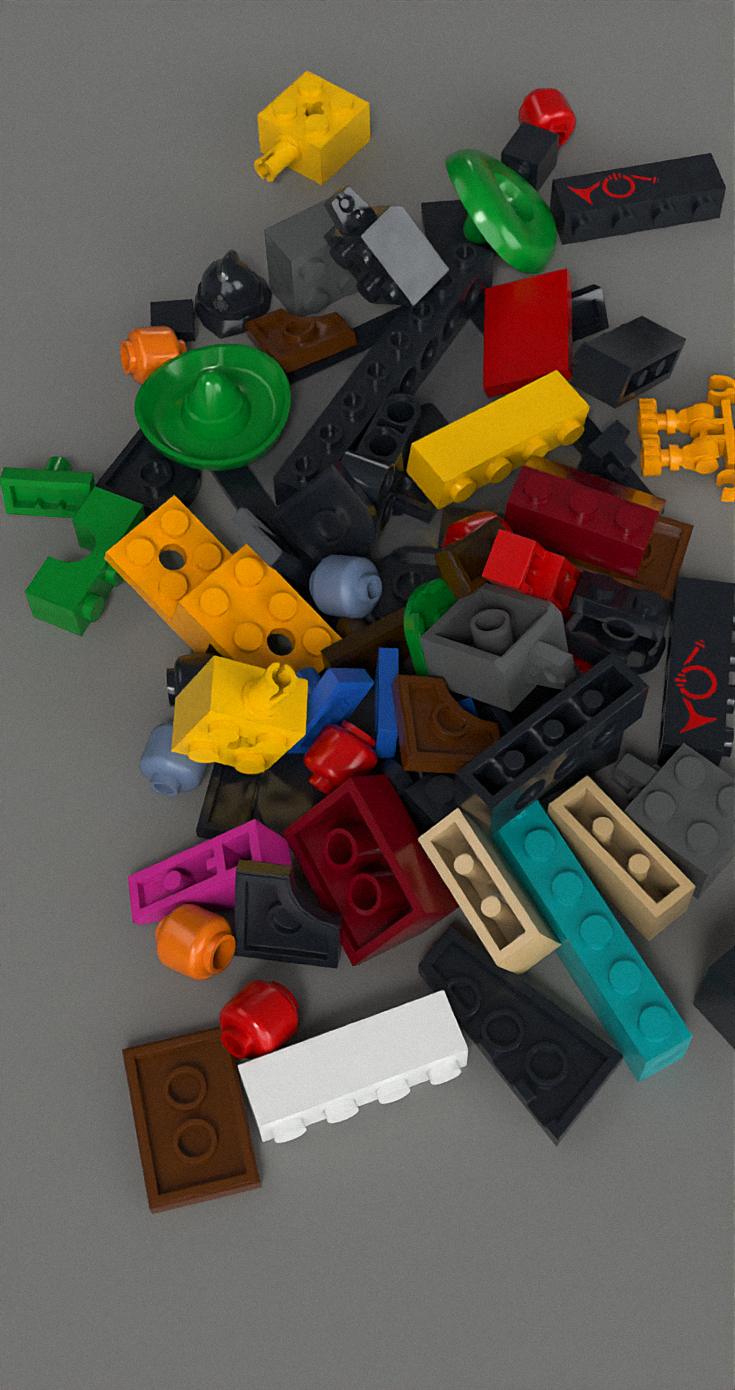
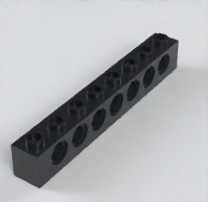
(393, 364)

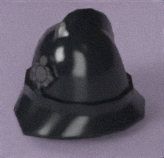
(230, 296)

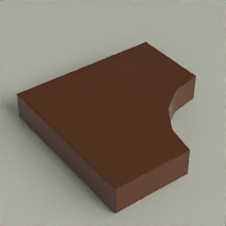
(297, 339)
(434, 728)

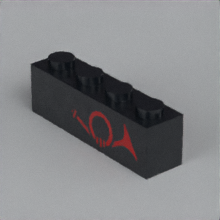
(637, 198)
(698, 671)

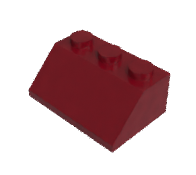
(583, 515)
(369, 867)

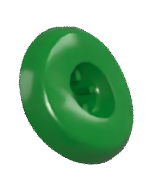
(503, 210)
(215, 406)

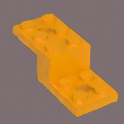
(218, 596)

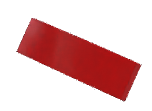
(531, 570)

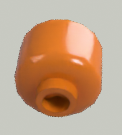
(148, 349)
(195, 942)

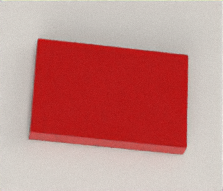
(527, 331)

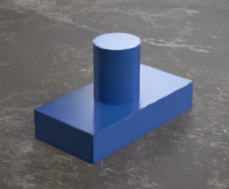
(330, 699)
(385, 719)

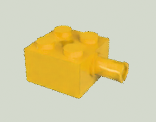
(311, 130)
(240, 714)

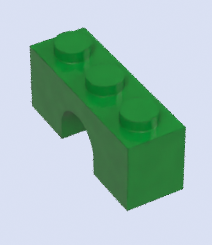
(76, 592)

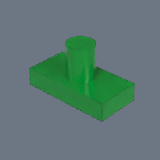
(46, 492)

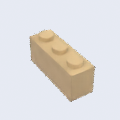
(621, 858)
(489, 893)

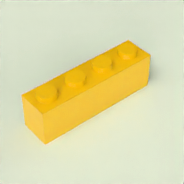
(497, 439)

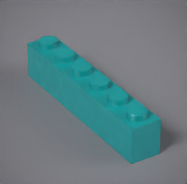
(594, 945)

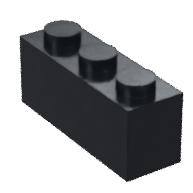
(626, 361)

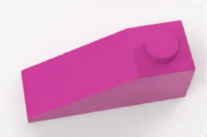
(203, 873)

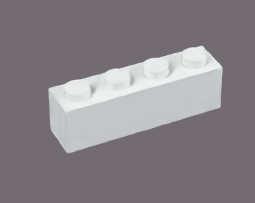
(354, 1066)

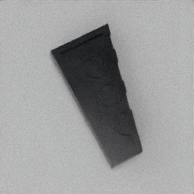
(528, 1040)

